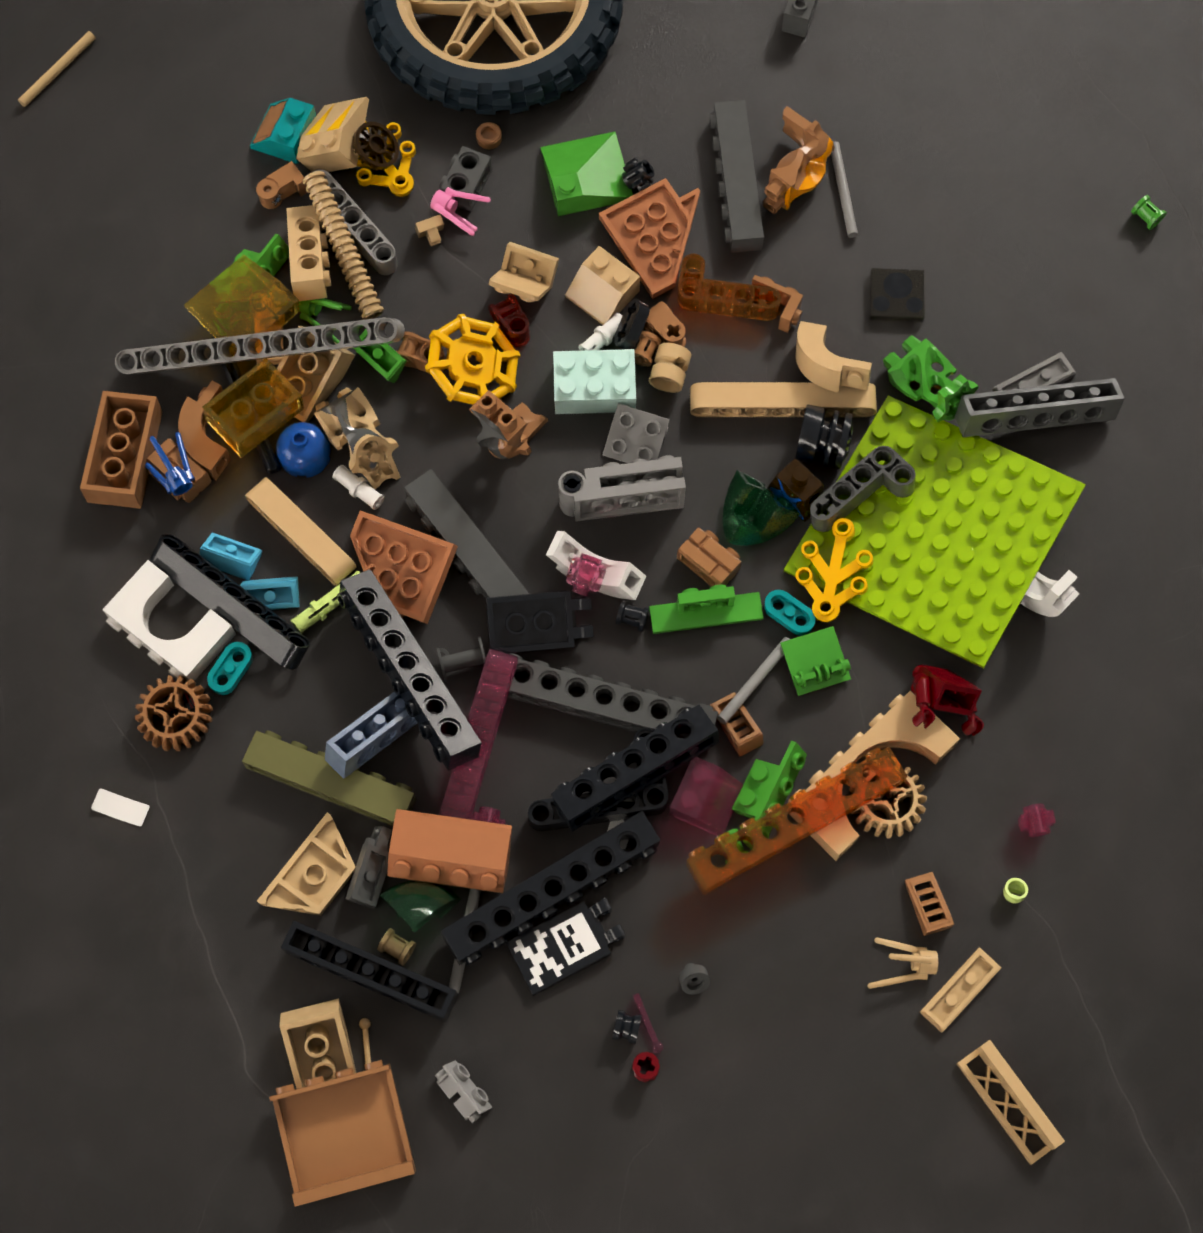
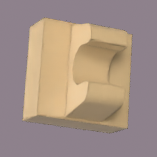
(430, 228)

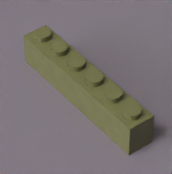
(312, 774)

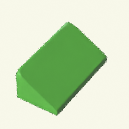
(382, 358)

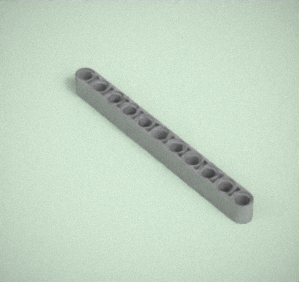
(246, 346)

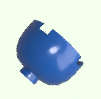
(303, 449)

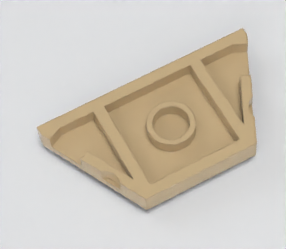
(313, 873)

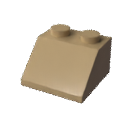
(603, 286)

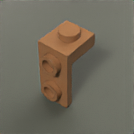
(790, 298)

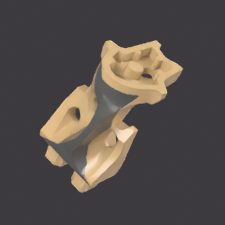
(345, 423)

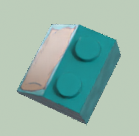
(282, 128)

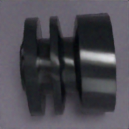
(824, 436)

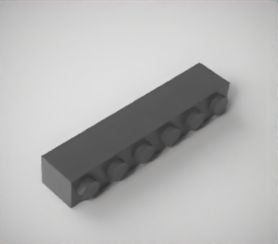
(737, 176)
(450, 523)

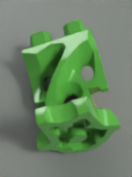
(917, 367)

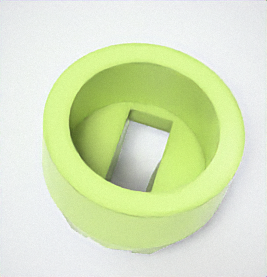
(1015, 886)

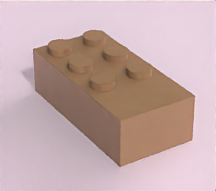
(119, 449)

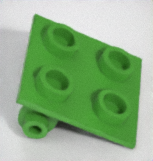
(816, 661)

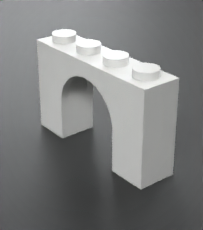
(185, 655)

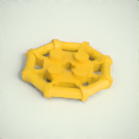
(462, 349)

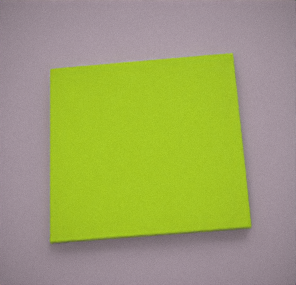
(960, 545)

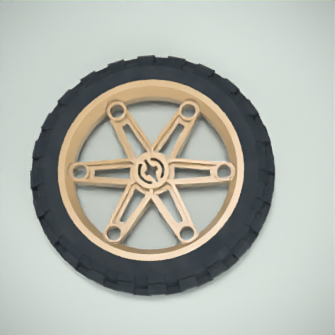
(493, 86)

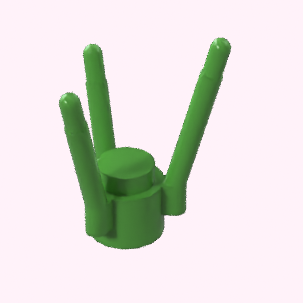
(313, 307)

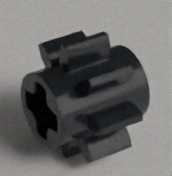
(638, 174)

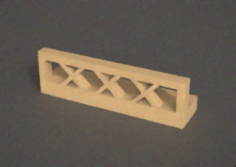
(1019, 1095)

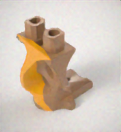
(802, 168)

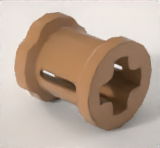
(650, 341)

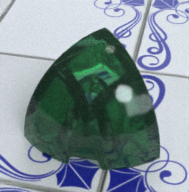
(754, 512)
(419, 901)

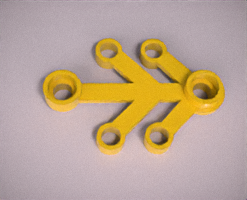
(394, 175)
(834, 573)

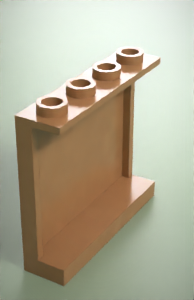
(343, 1133)

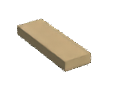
(960, 990)

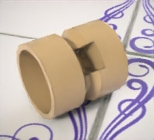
(670, 367)

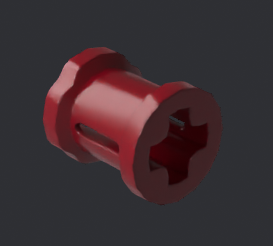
(641, 1058)

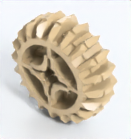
(891, 810)

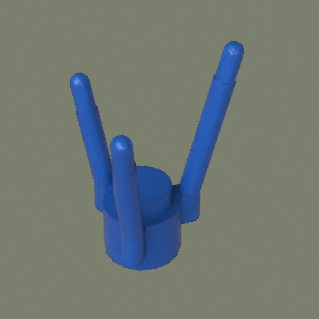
(177, 480)

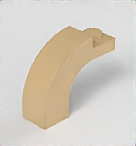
(825, 367)

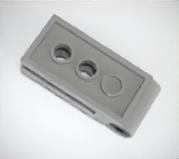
(623, 489)

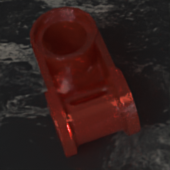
(510, 317)

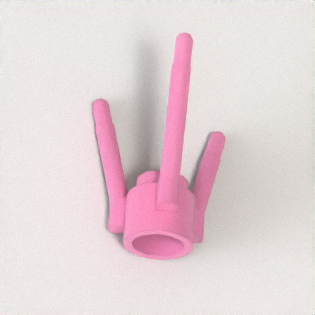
(446, 205)

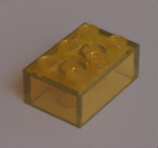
(253, 407)

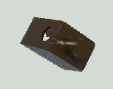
(797, 487)

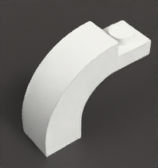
(621, 578)
(1050, 596)

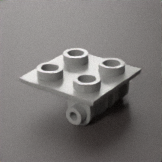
(635, 435)

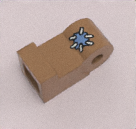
(280, 186)

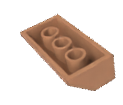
(449, 851)

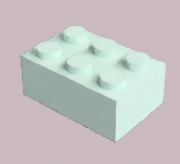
(593, 381)

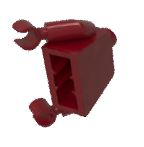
(945, 692)

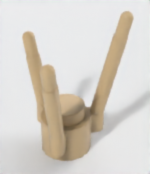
(921, 960)

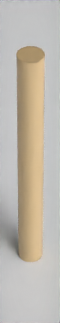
(56, 69)

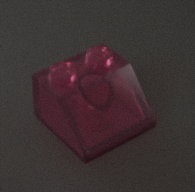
(706, 796)

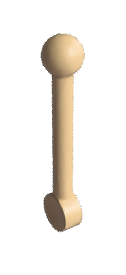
(364, 1025)

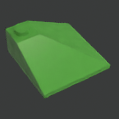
(585, 173)

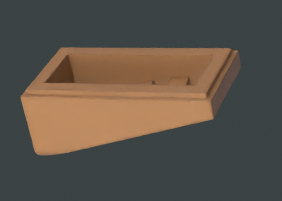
(746, 739)
(927, 927)

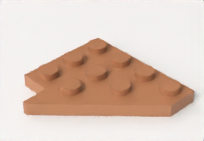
(653, 233)
(404, 561)

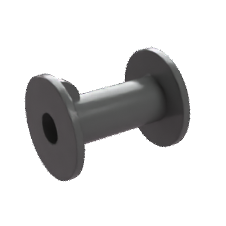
(461, 660)

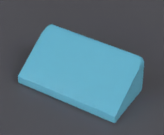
(231, 555)
(275, 592)

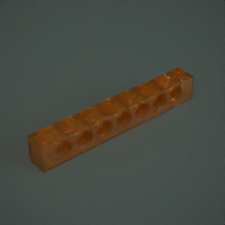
(889, 775)

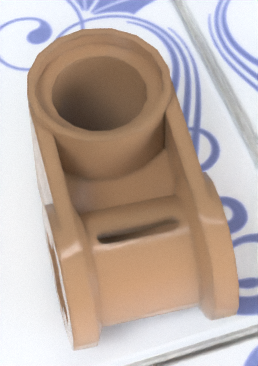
(665, 325)
(416, 351)

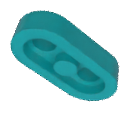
(791, 611)
(227, 668)

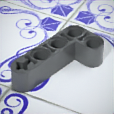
(858, 491)

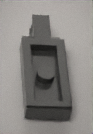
(370, 869)

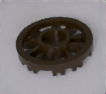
(375, 145)

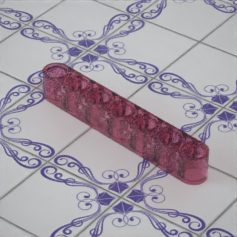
(485, 721)

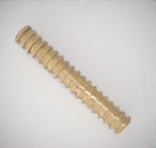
(343, 245)

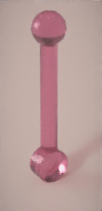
(657, 1046)

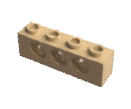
(307, 254)

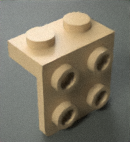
(525, 273)

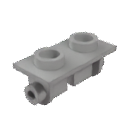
(473, 1100)

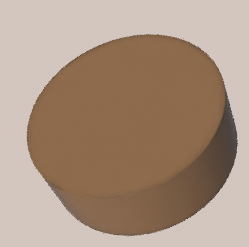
(488, 135)

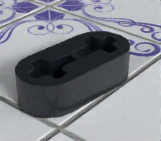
(631, 324)

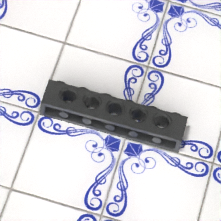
(1039, 407)

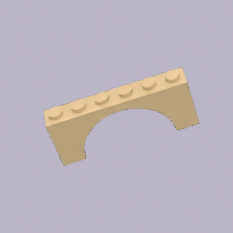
(888, 730)

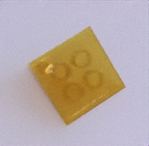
(243, 302)

